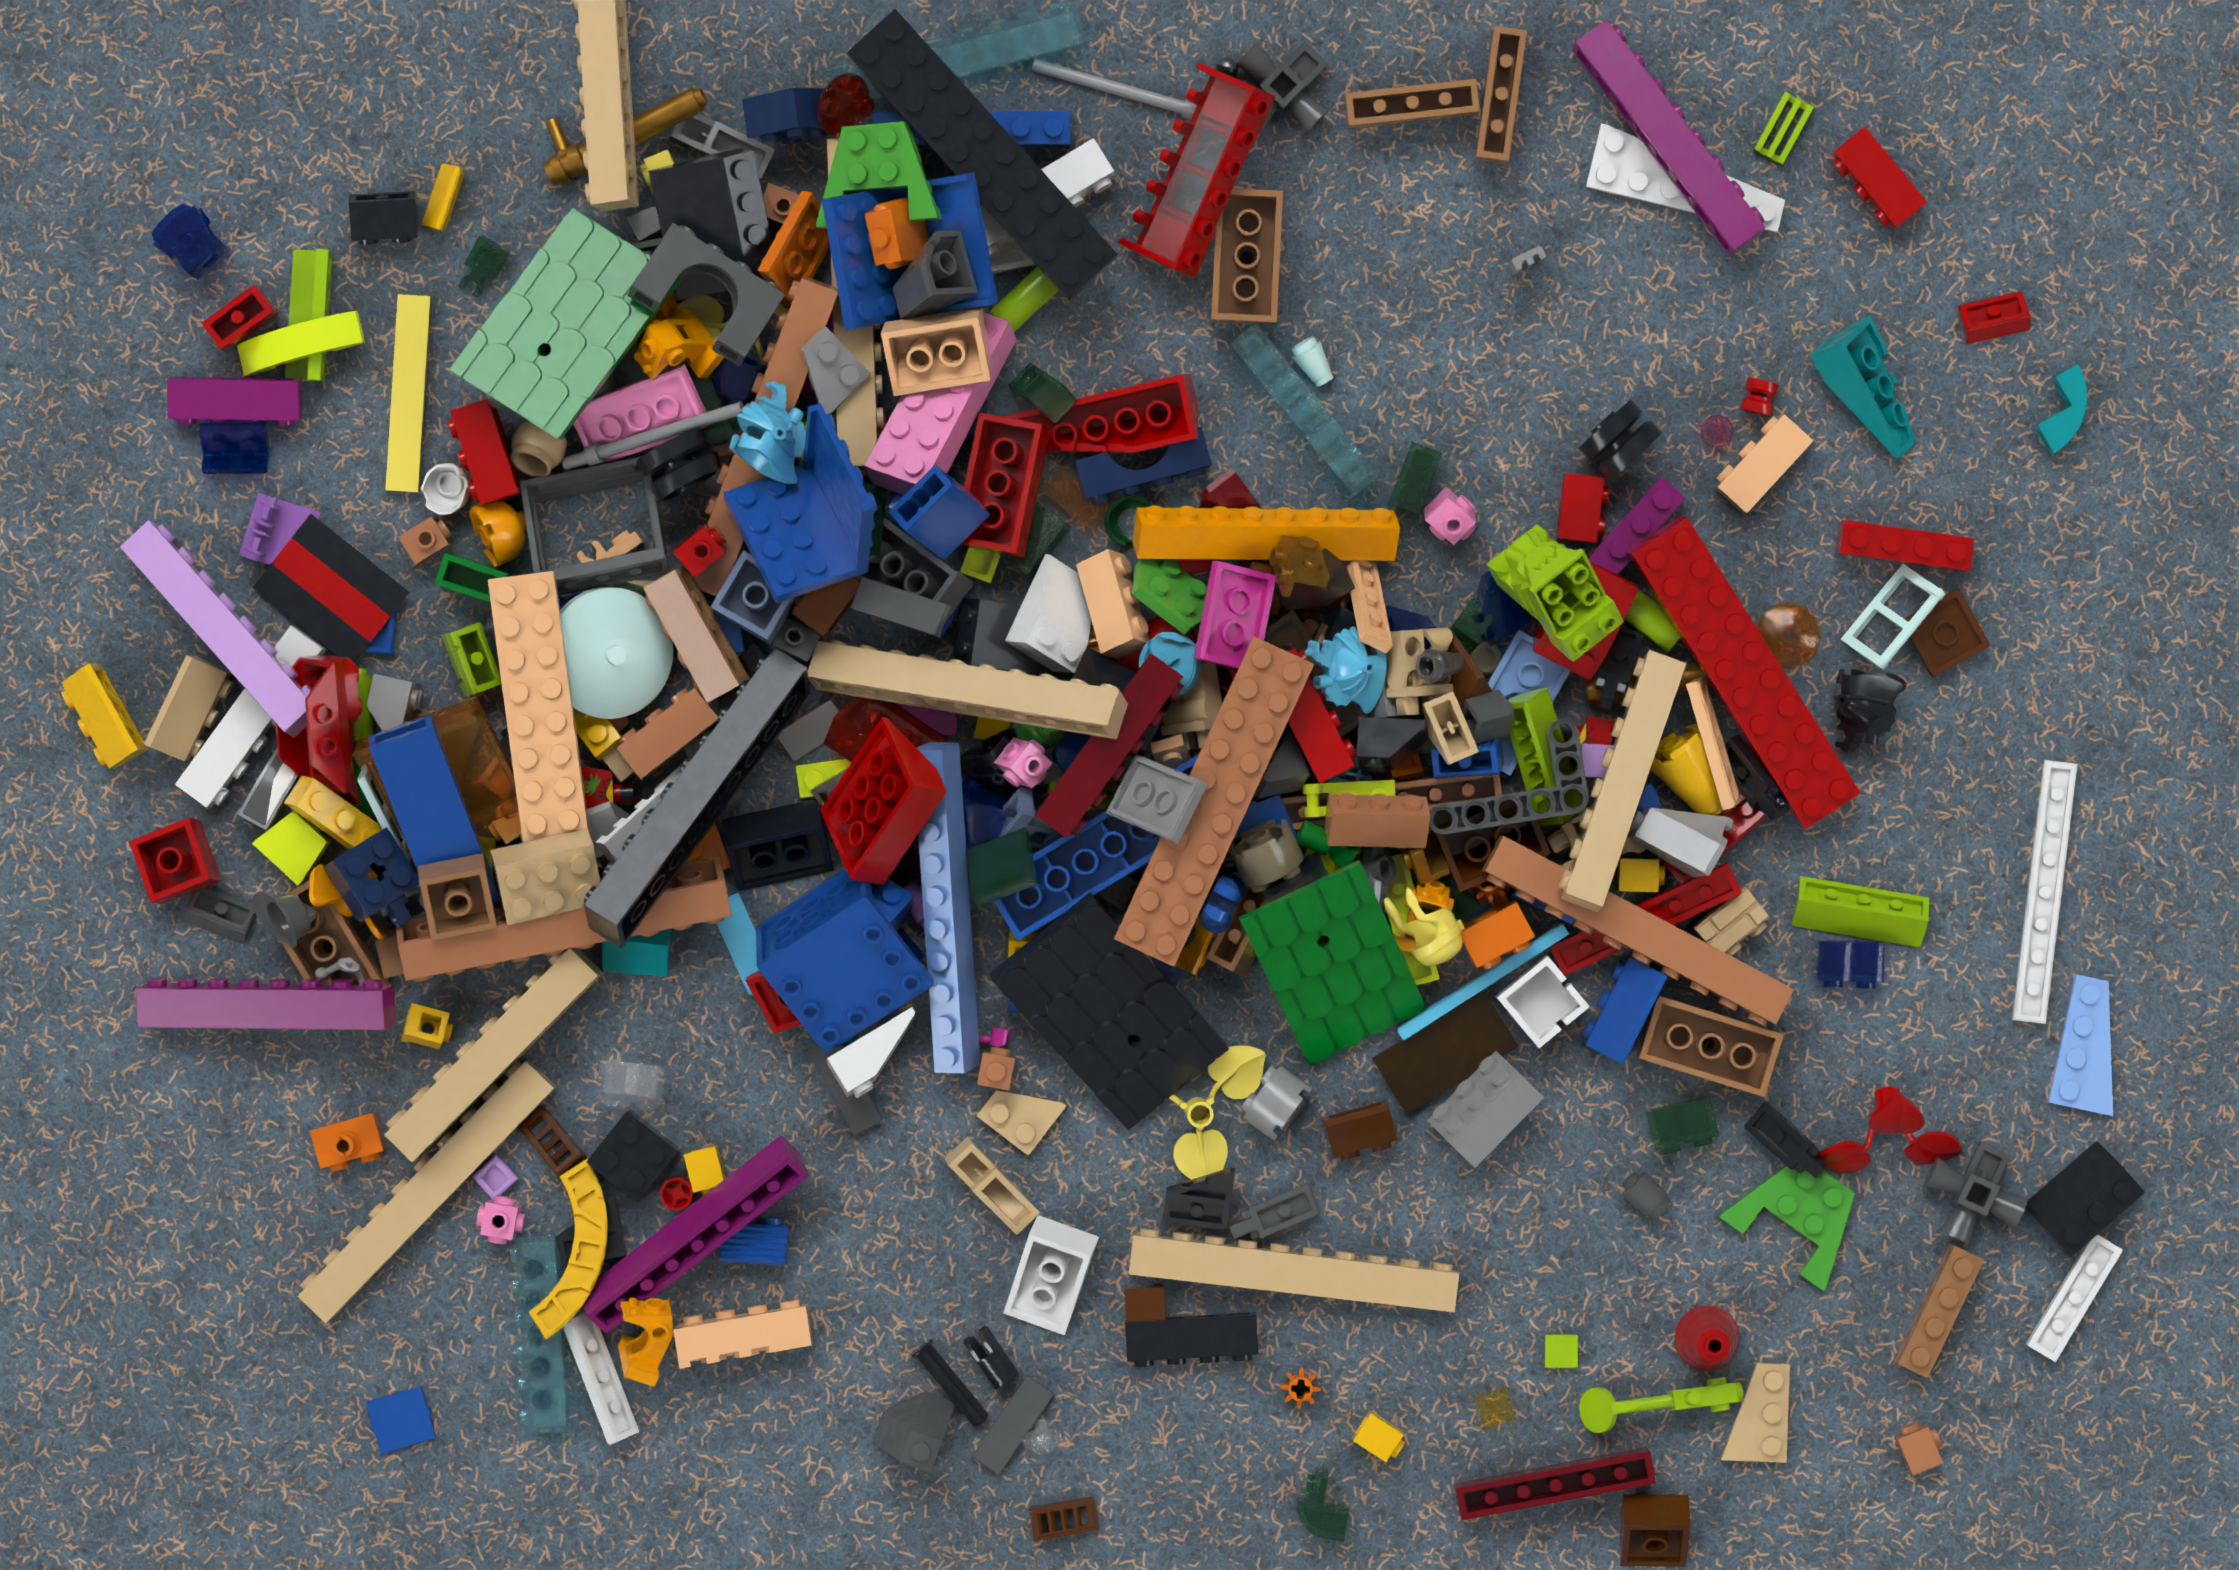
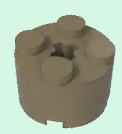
(1266, 854)

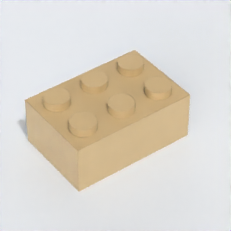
(545, 875)

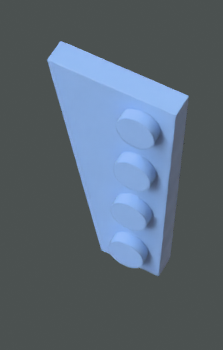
(2084, 1055)

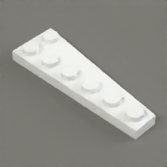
(1628, 169)

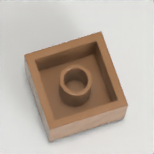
(457, 897)

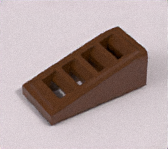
(561, 1135)
(1037, 1510)

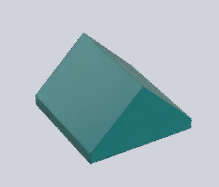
(639, 955)

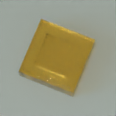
(1494, 1407)

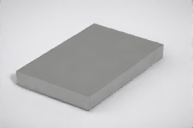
(1156, 798)

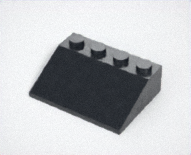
(721, 204)

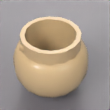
(536, 450)

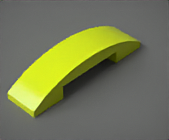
(300, 341)

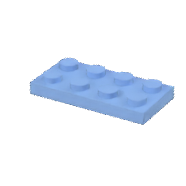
(1523, 672)

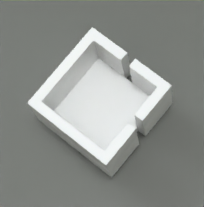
(1540, 1000)

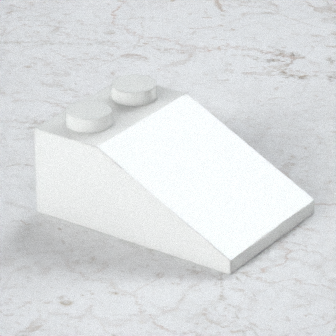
(1053, 618)
(864, 1059)
(1050, 1274)

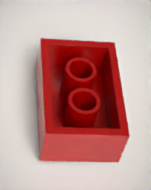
(485, 452)

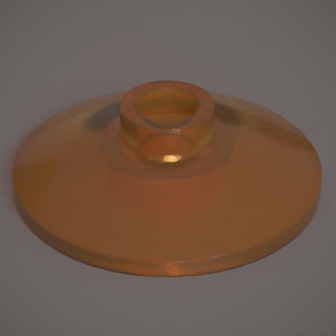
(1806, 629)

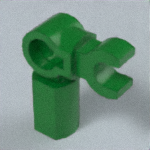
(1314, 838)

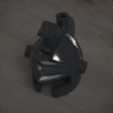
(1866, 706)
(980, 764)

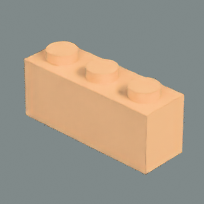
(1762, 463)
(1111, 605)

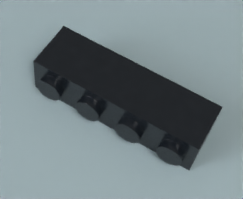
(1192, 1337)

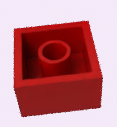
(175, 861)

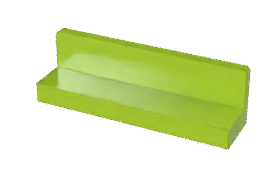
(307, 302)
(1861, 911)

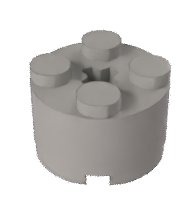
(1276, 1102)

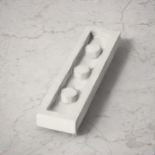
(2074, 1297)
(600, 1379)

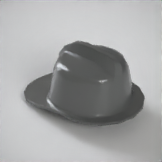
(284, 916)

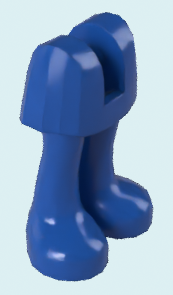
(1221, 902)

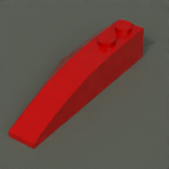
(1125, 418)

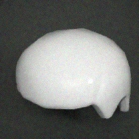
(446, 488)

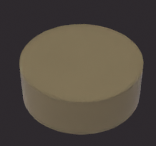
(1486, 657)

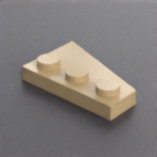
(1762, 1420)

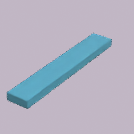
(1481, 981)

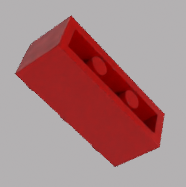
(1877, 179)

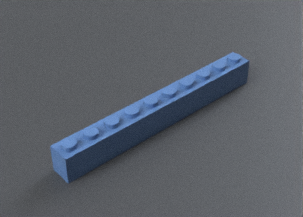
(949, 921)

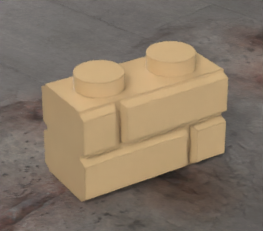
(1732, 922)

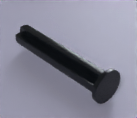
(951, 1383)

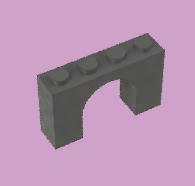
(683, 255)

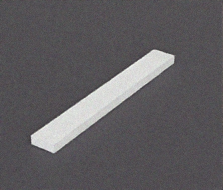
(2044, 891)

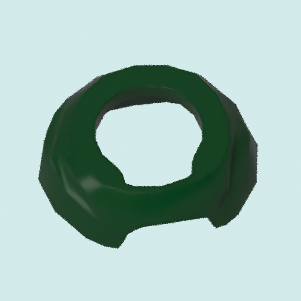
(1112, 513)

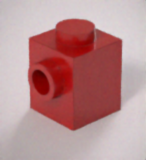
(701, 549)

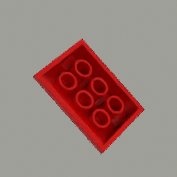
(881, 803)

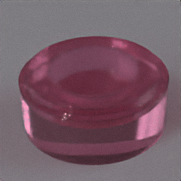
(1716, 431)

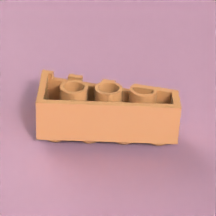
(742, 1333)

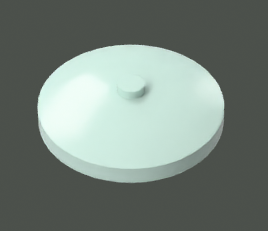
(614, 652)

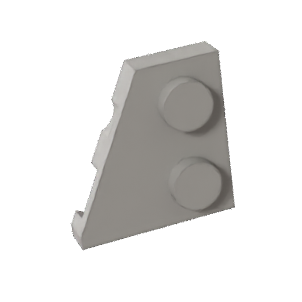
(832, 369)

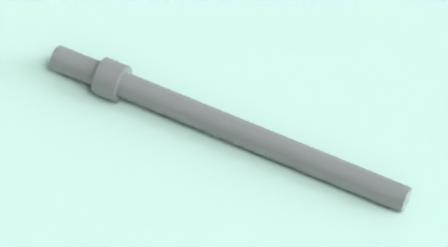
(1184, 107)
(595, 453)

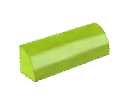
(1528, 735)

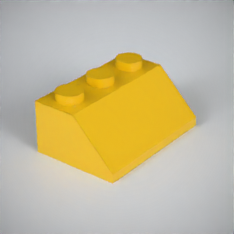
(103, 716)

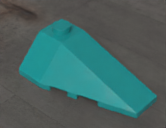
(1857, 374)

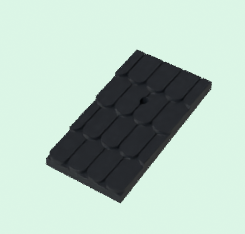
(1108, 1012)

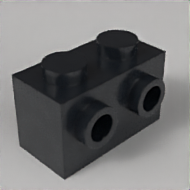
(383, 217)

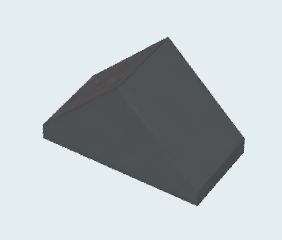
(1286, 771)

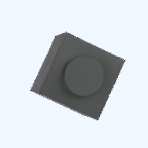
(1488, 716)

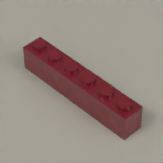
(1102, 756)
(1554, 1483)

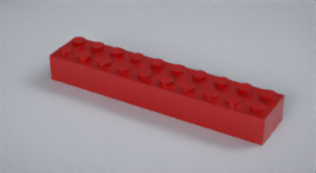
(1743, 671)

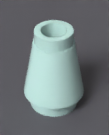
(1312, 360)

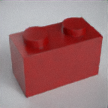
(240, 318)
(1581, 508)

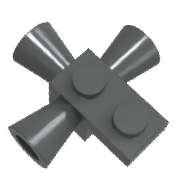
(1288, 82)
(1976, 1191)

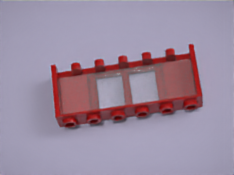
(1200, 171)

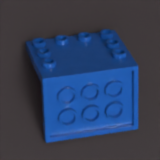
(867, 289)
(809, 529)
(838, 961)

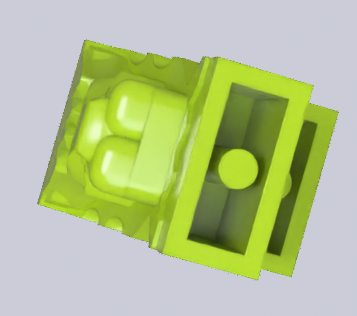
(1557, 590)

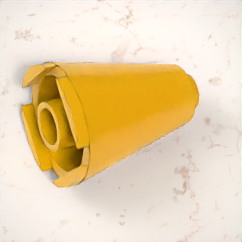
(1686, 770)

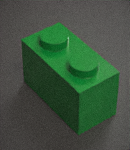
(467, 575)

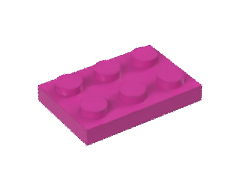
(1233, 613)

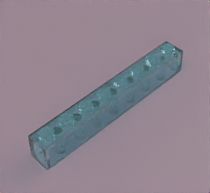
(997, 45)

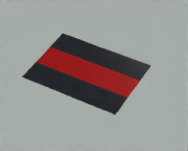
(330, 589)

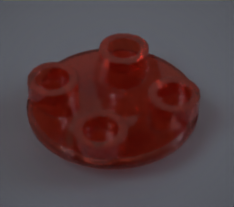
(844, 103)

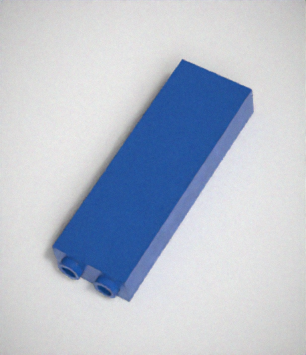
(426, 795)

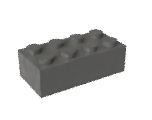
(915, 569)

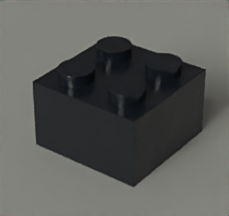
(633, 1155)

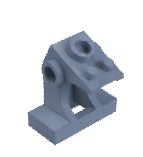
(1022, 804)

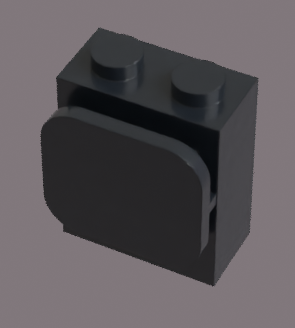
(982, 636)

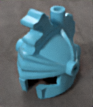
(771, 436)
(1348, 670)

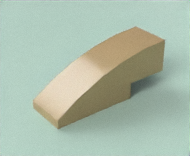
(991, 1185)

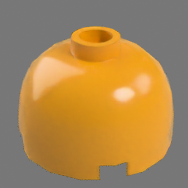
(499, 530)

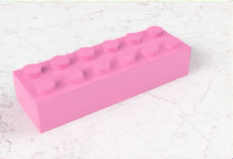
(934, 423)

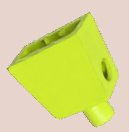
(293, 846)

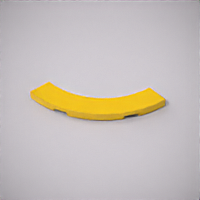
(586, 1254)

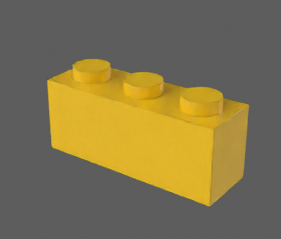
(331, 812)

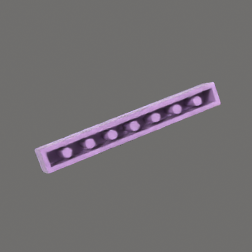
(219, 626)

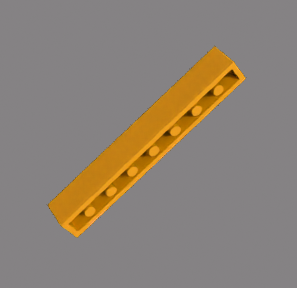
(1255, 531)

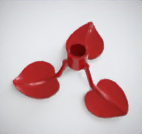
(1892, 1115)

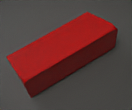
(1994, 317)

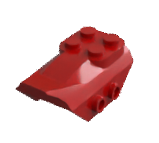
(327, 742)

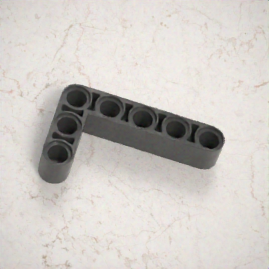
(1523, 799)

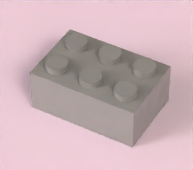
(1485, 1109)

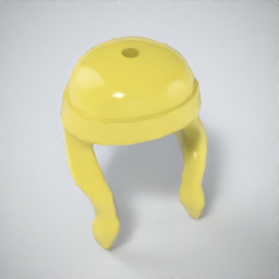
(1435, 933)

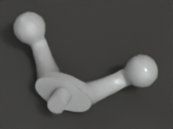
(344, 964)

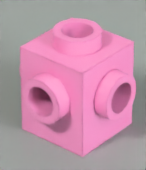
(1450, 516)
(1023, 763)
(509, 1211)

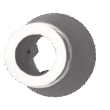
(1437, 664)

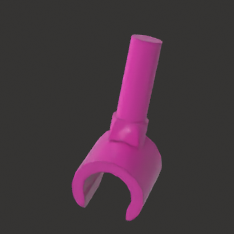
(998, 1038)

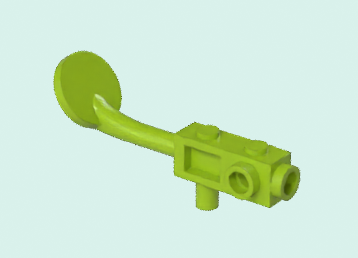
(1600, 1410)

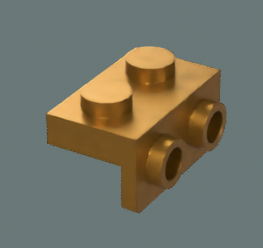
(1299, 562)
(1426, 862)

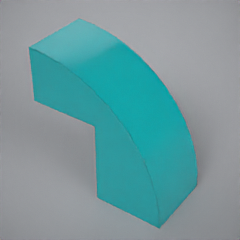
(2062, 426)

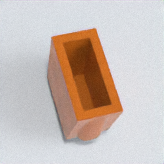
(893, 236)

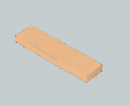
(1369, 605)
(1713, 743)

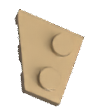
(1020, 1117)

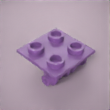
(272, 527)

